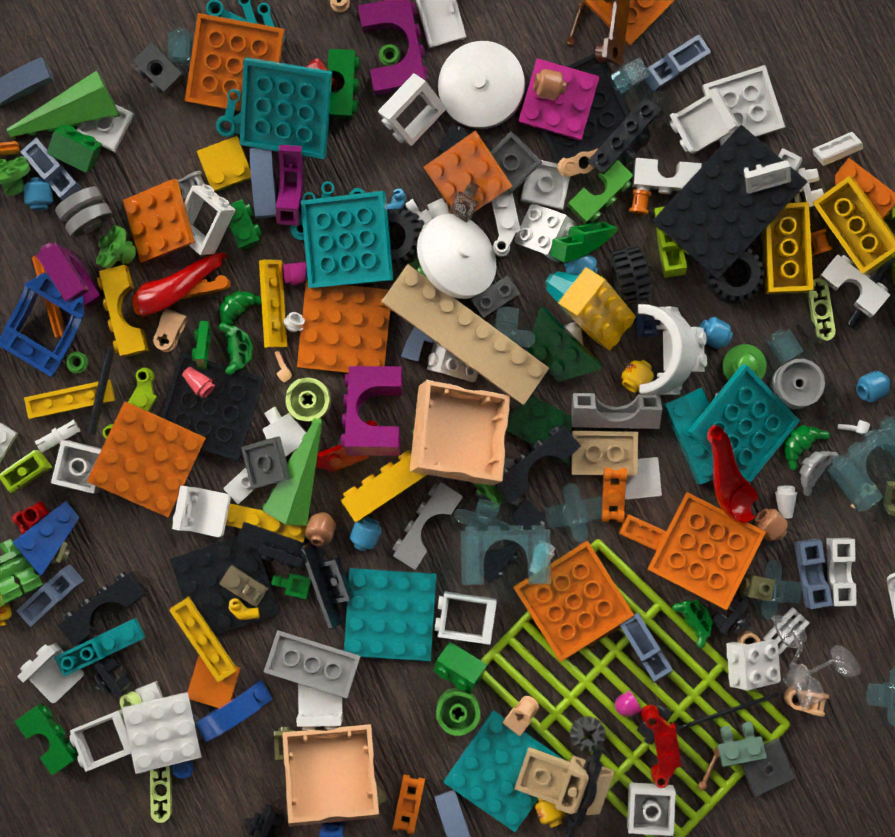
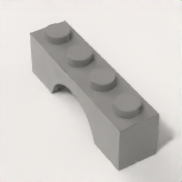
(642, 412)
(411, 548)

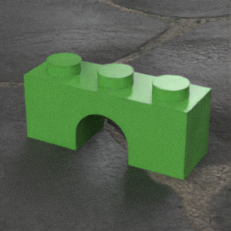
(587, 206)

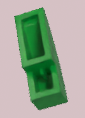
(581, 240)

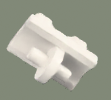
(811, 176)

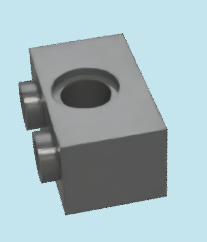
(148, 61)
(495, 297)

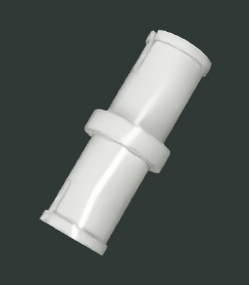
(57, 435)

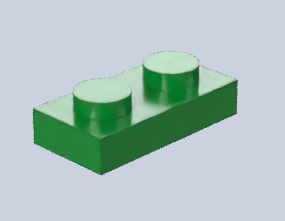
(201, 352)

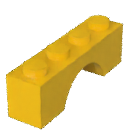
(116, 284)

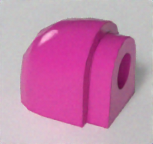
(295, 273)
(627, 705)

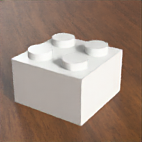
(75, 465)
(651, 809)

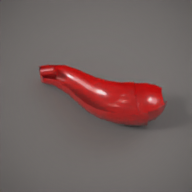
(166, 291)
(731, 488)

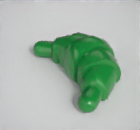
(236, 304)
(238, 347)
(800, 441)
(696, 617)

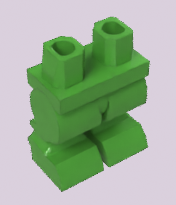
(15, 566)

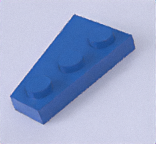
(46, 537)

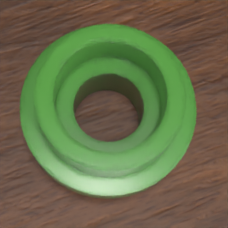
(389, 49)
(70, 362)

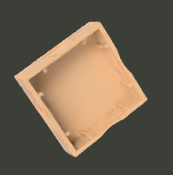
(459, 433)
(330, 775)

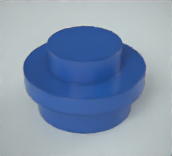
(183, 769)

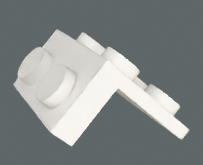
(541, 227)
(444, 362)
(201, 511)
(753, 664)
(46, 674)
(318, 709)

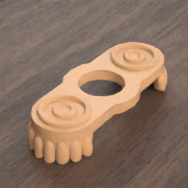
(570, 166)

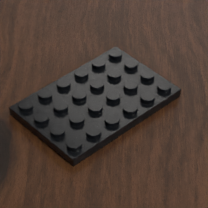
(713, 212)

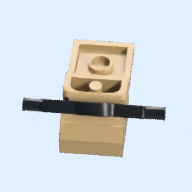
(573, 786)

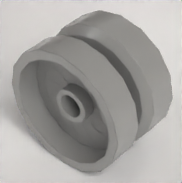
(83, 212)
(799, 372)

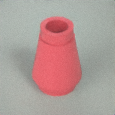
(198, 382)

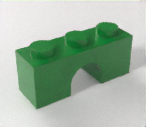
(343, 64)
(40, 721)

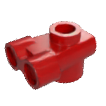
(28, 518)

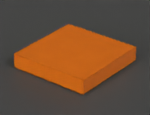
(207, 690)

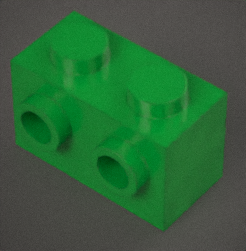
(74, 148)
(242, 226)
(459, 668)

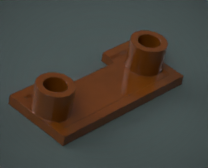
(613, 47)

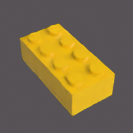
(857, 225)
(788, 251)
(597, 309)
(380, 488)

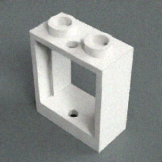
(400, 101)
(195, 198)
(486, 635)
(78, 740)

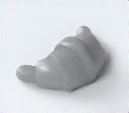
(813, 469)

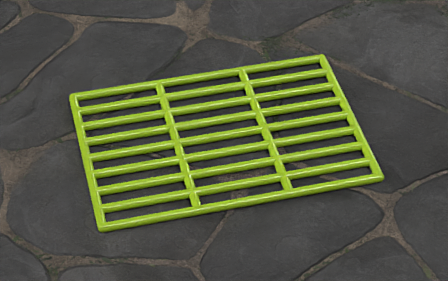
(615, 650)

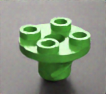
(11, 175)
(115, 248)
(746, 355)

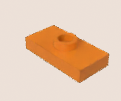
(642, 532)

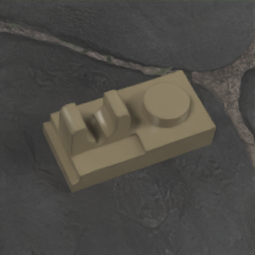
(243, 586)

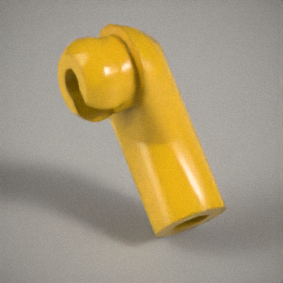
(241, 612)

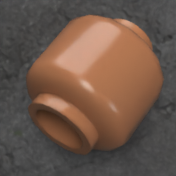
(549, 84)
(772, 523)
(320, 529)

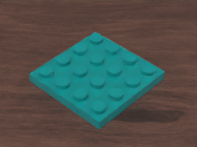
(285, 106)
(347, 239)
(752, 419)
(390, 614)
(491, 768)

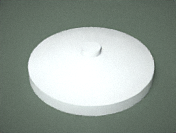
(481, 84)
(456, 256)

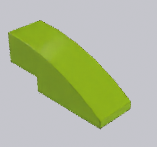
(671, 255)

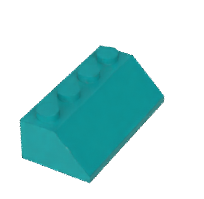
(682, 414)

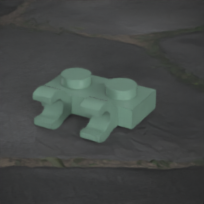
(741, 751)

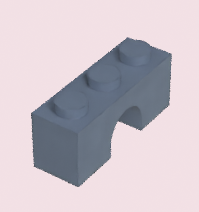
(814, 586)

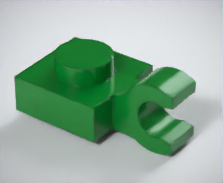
(295, 586)

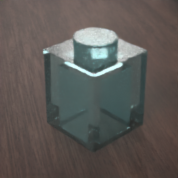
(180, 45)
(630, 75)
(784, 345)

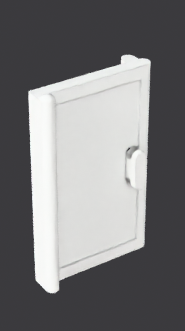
(440, 22)

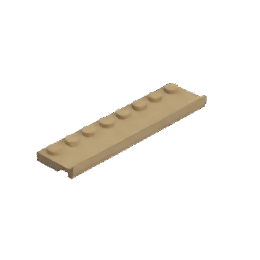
(465, 335)

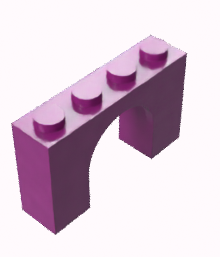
(397, 16)
(69, 274)
(363, 384)

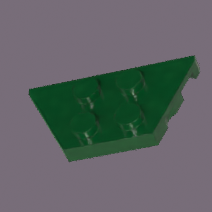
(560, 349)
(536, 420)

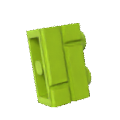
(25, 471)

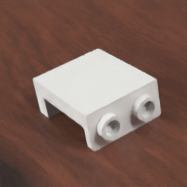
(704, 122)

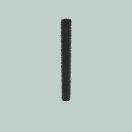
(877, 278)
(100, 393)

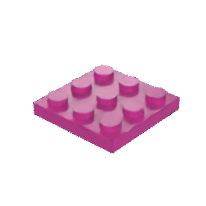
(570, 111)

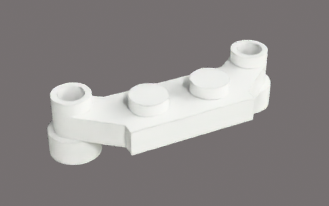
(506, 222)

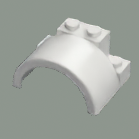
(681, 350)

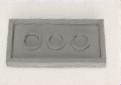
(312, 664)

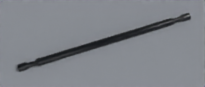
(742, 706)

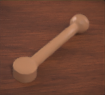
(702, 785)

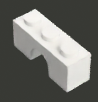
(647, 176)
(871, 294)
(839, 561)

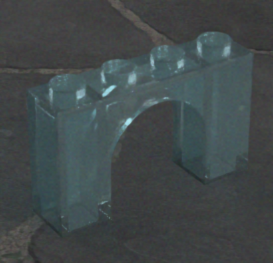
(851, 471)
(534, 541)

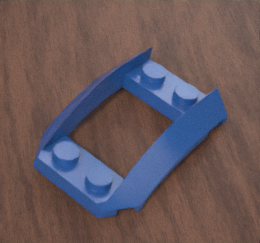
(25, 347)

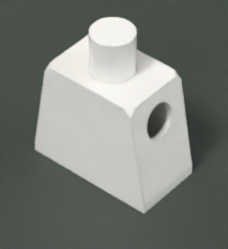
(286, 427)

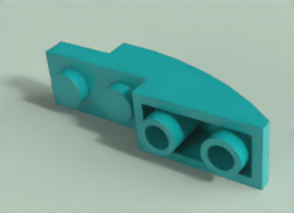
(99, 647)

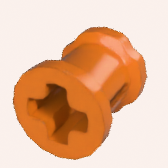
(640, 202)
(820, 242)

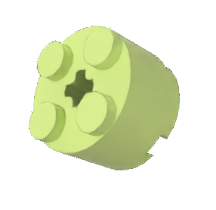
(295, 399)

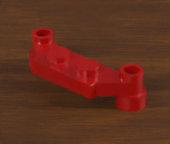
(336, 458)
(666, 746)

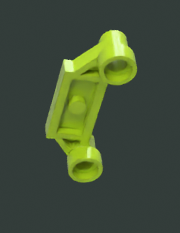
(142, 396)

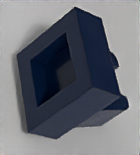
(646, 326)

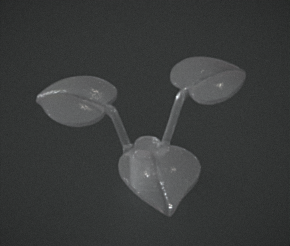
(798, 677)

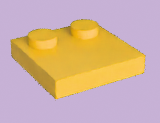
(225, 164)

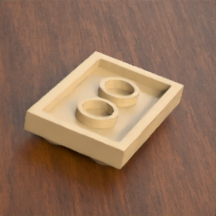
(603, 450)

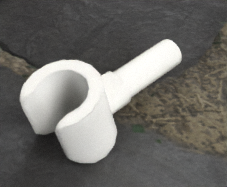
(861, 428)

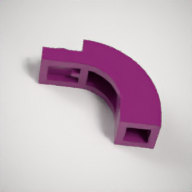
(291, 185)

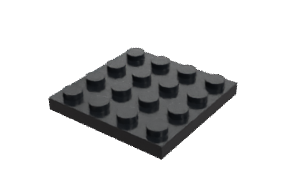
(603, 119)
(222, 415)
(202, 571)

